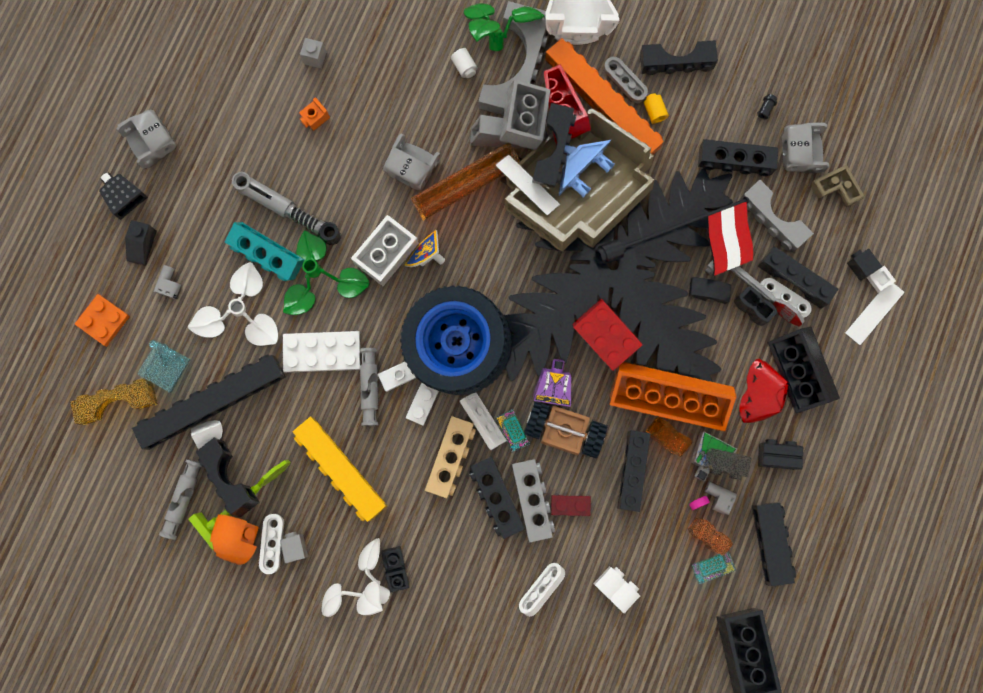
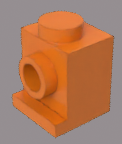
(314, 121)

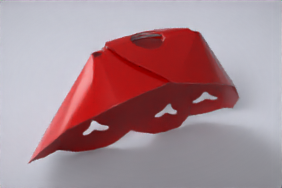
(766, 393)

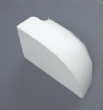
(205, 432)

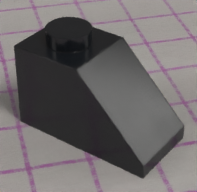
(139, 242)

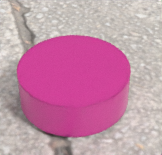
(699, 503)

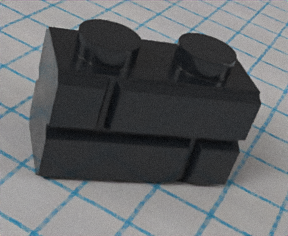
(780, 455)

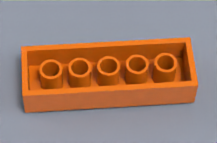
(672, 396)

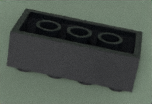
(804, 369)

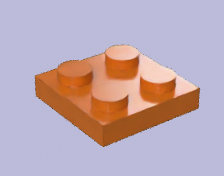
(102, 320)

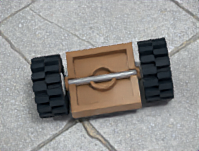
(566, 430)

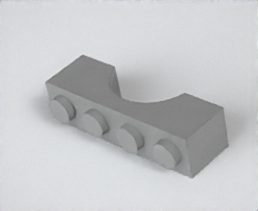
(790, 234)

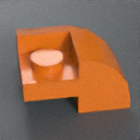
(233, 539)

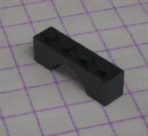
(657, 60)
(559, 121)
(812, 285)
(215, 459)

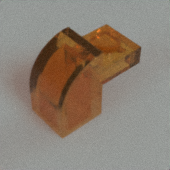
(668, 437)

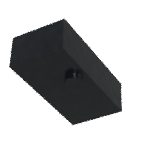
(748, 652)

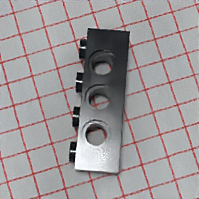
(746, 152)
(633, 471)
(514, 524)

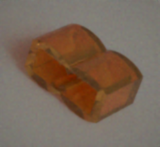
(713, 540)

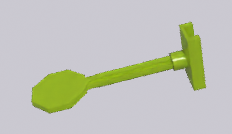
(205, 527)

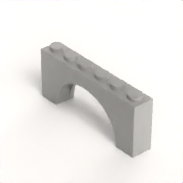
(533, 37)

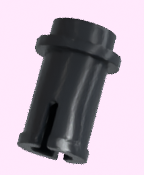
(767, 106)

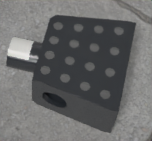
(120, 194)

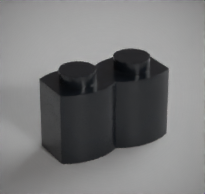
(758, 309)

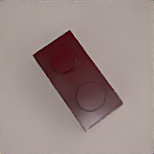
(571, 505)

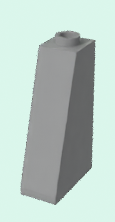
(487, 132)

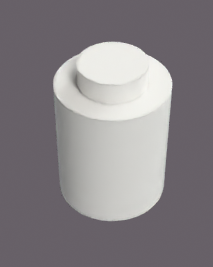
(464, 63)

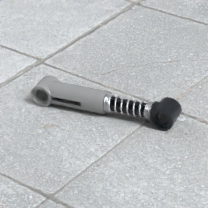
(284, 207)

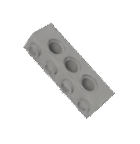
(534, 532)

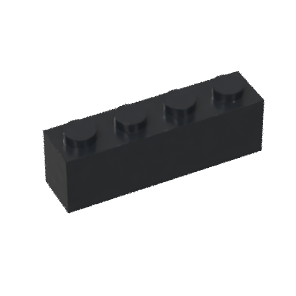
(773, 544)

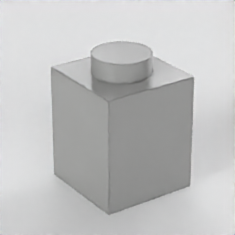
(313, 53)
(293, 547)

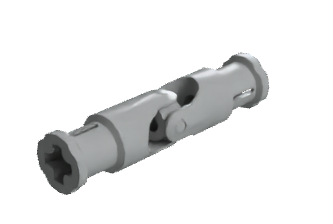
(369, 372)
(176, 511)

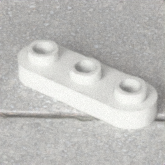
(794, 299)
(267, 552)
(542, 589)

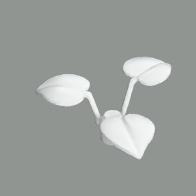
(259, 332)
(372, 596)

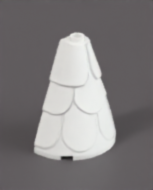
(580, 20)

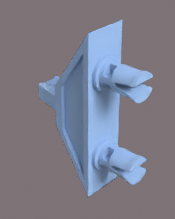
(578, 160)

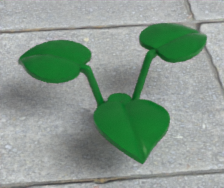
(480, 27)
(312, 249)

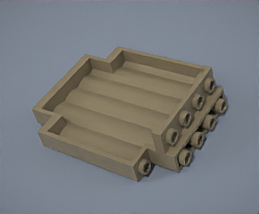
(610, 194)

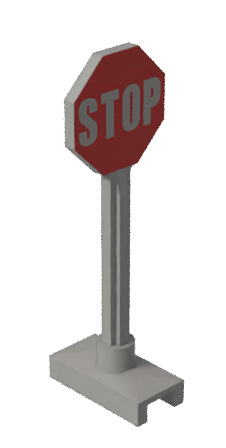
(783, 308)

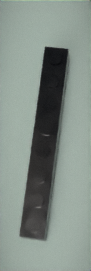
(208, 402)

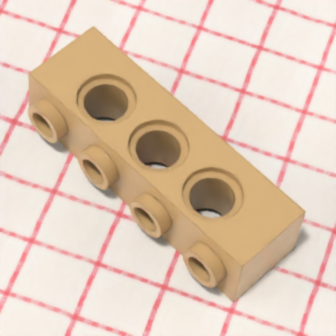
(455, 427)

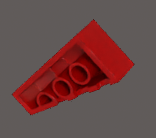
(565, 95)

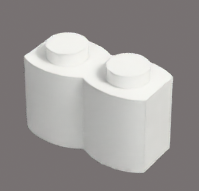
(617, 589)

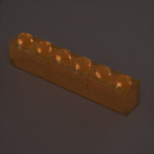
(462, 182)

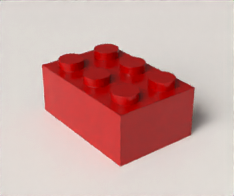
(607, 334)

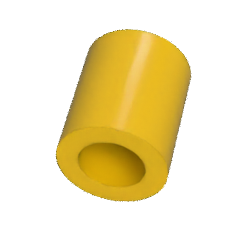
(655, 108)

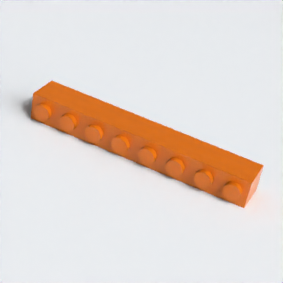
(600, 95)

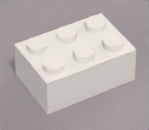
(385, 250)

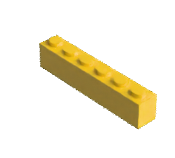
(340, 469)

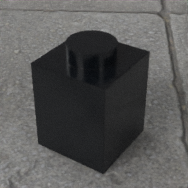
(864, 264)

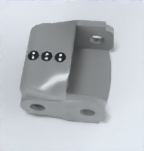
(147, 138)
(804, 148)
(411, 164)

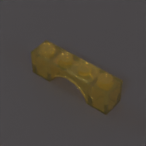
(91, 408)

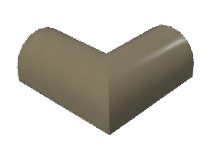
(841, 181)

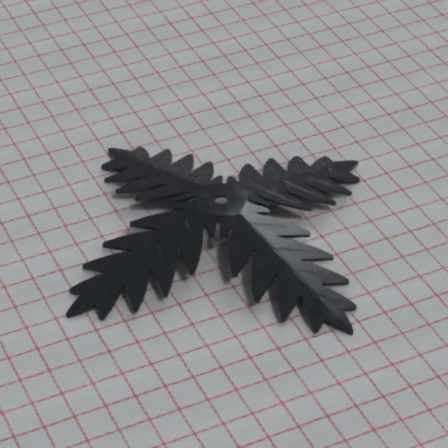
(641, 298)

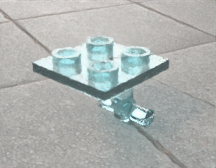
(163, 366)

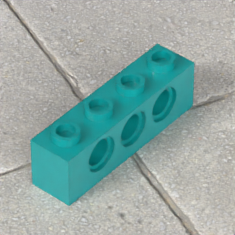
(290, 261)

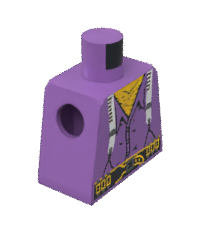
(554, 385)

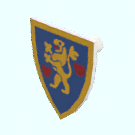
(425, 252)

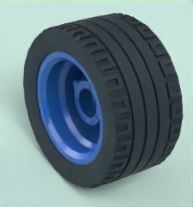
(423, 331)

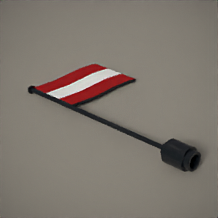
(727, 236)

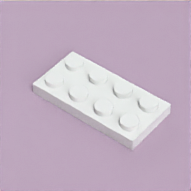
(321, 351)

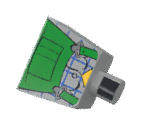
(704, 442)

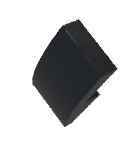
(710, 289)
(395, 569)

